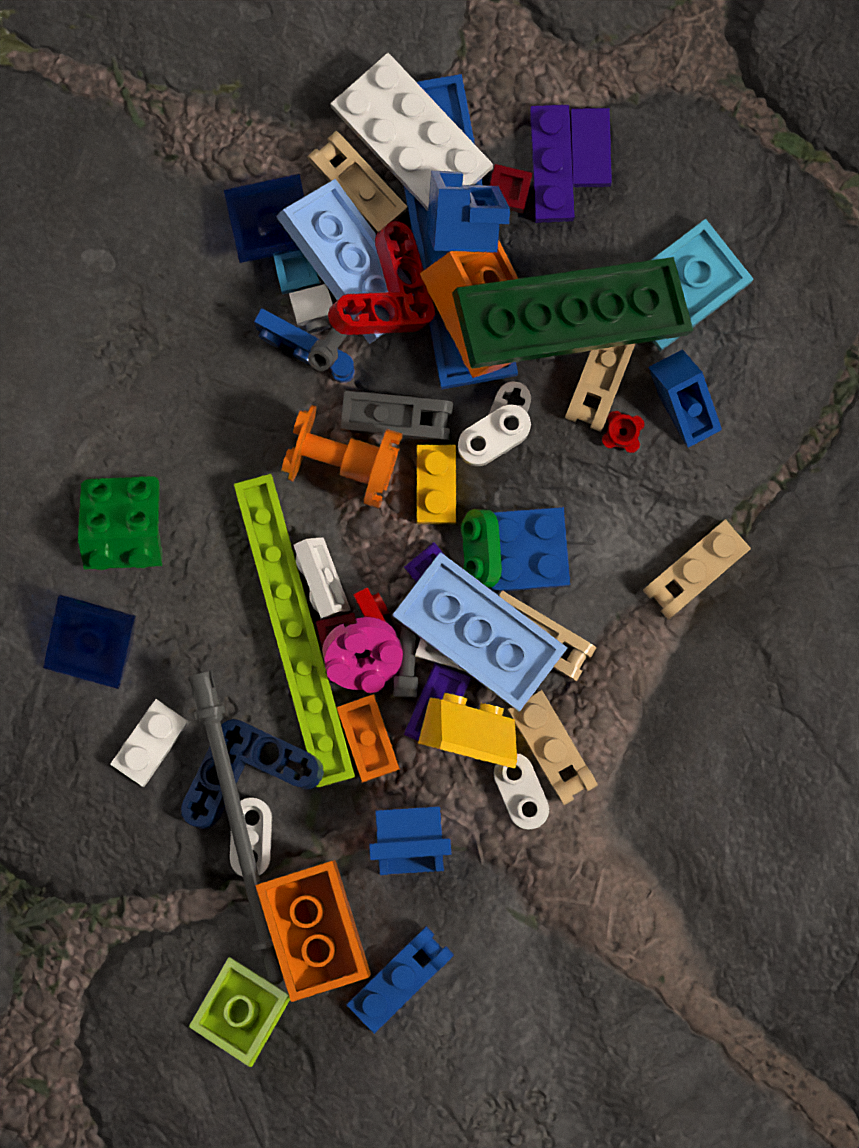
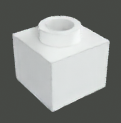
(312, 308)

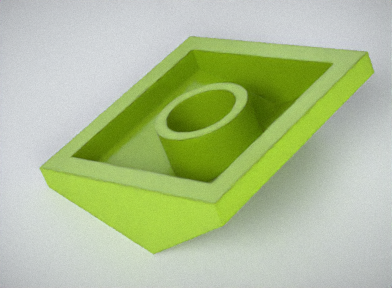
(240, 1011)

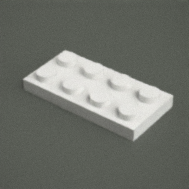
(408, 129)

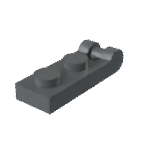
(378, 412)

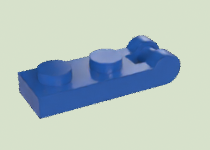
(278, 331)
(398, 981)

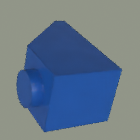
(685, 397)

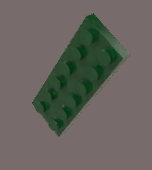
(571, 312)

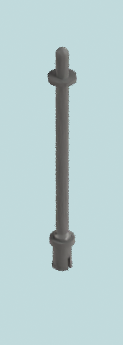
(210, 715)

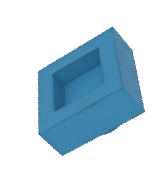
(295, 272)

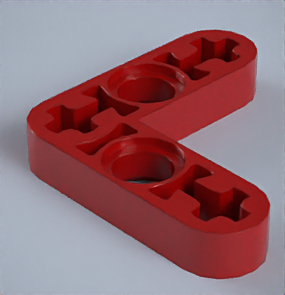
(399, 295)

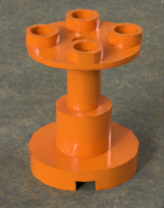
(357, 459)

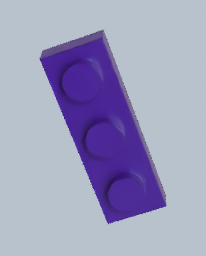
(552, 163)

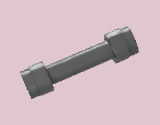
(325, 352)
(405, 683)

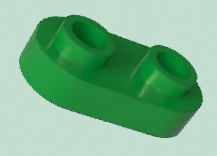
(482, 546)

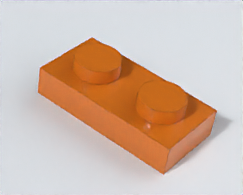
(368, 738)

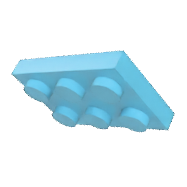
(706, 272)

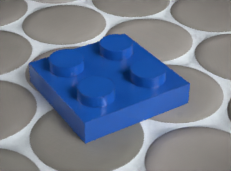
(532, 550)

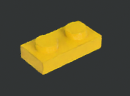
(436, 484)

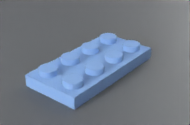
(338, 244)
(479, 632)

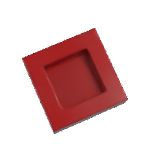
(371, 605)

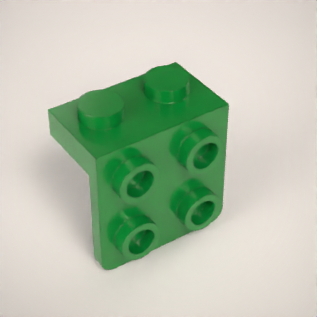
(120, 523)

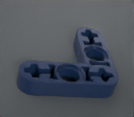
(248, 753)

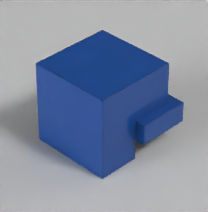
(464, 214)
(409, 841)

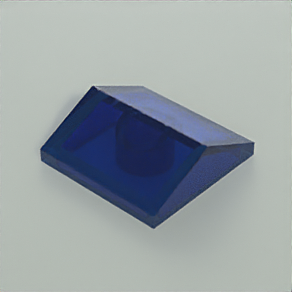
(254, 217)
(90, 641)

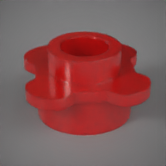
(633, 427)

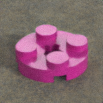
(368, 672)

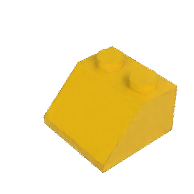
(470, 731)

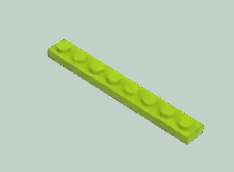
(294, 627)

